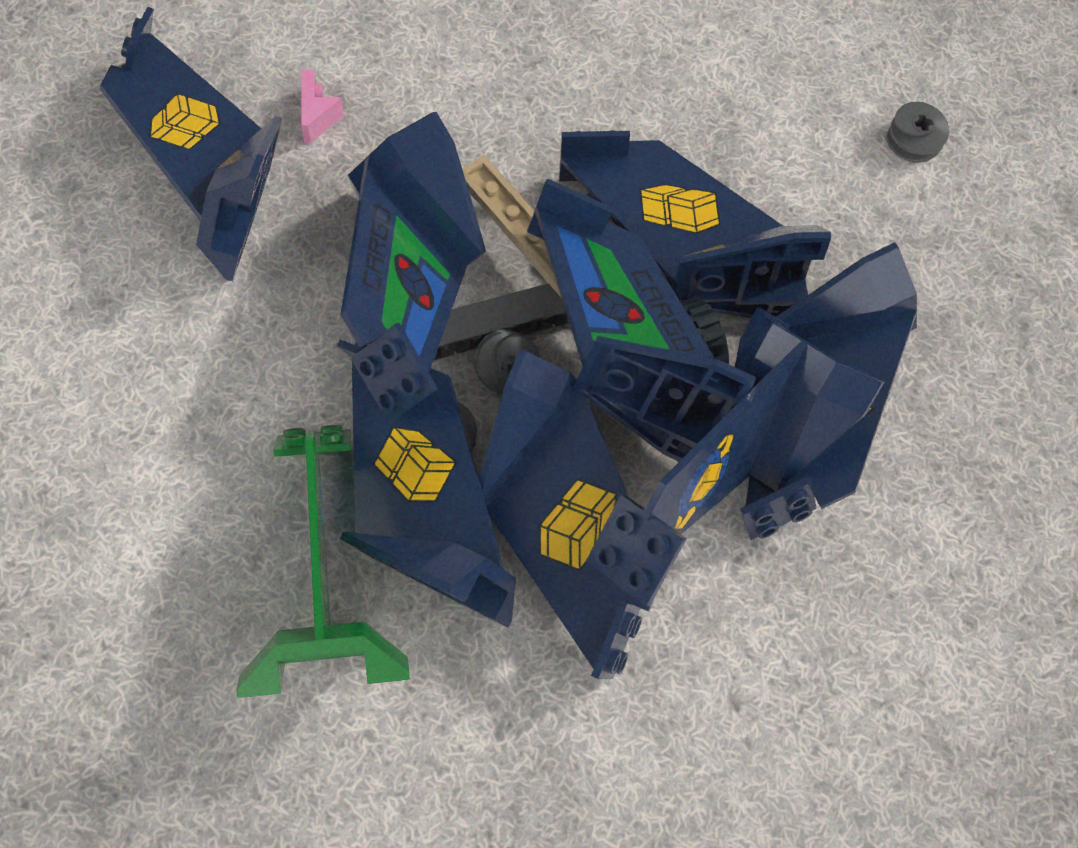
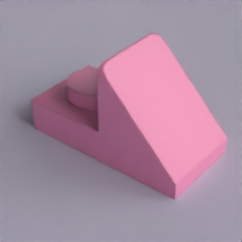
(317, 112)

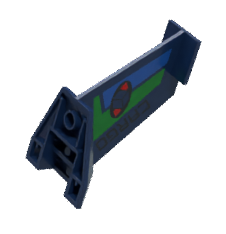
(407, 259)
(630, 328)

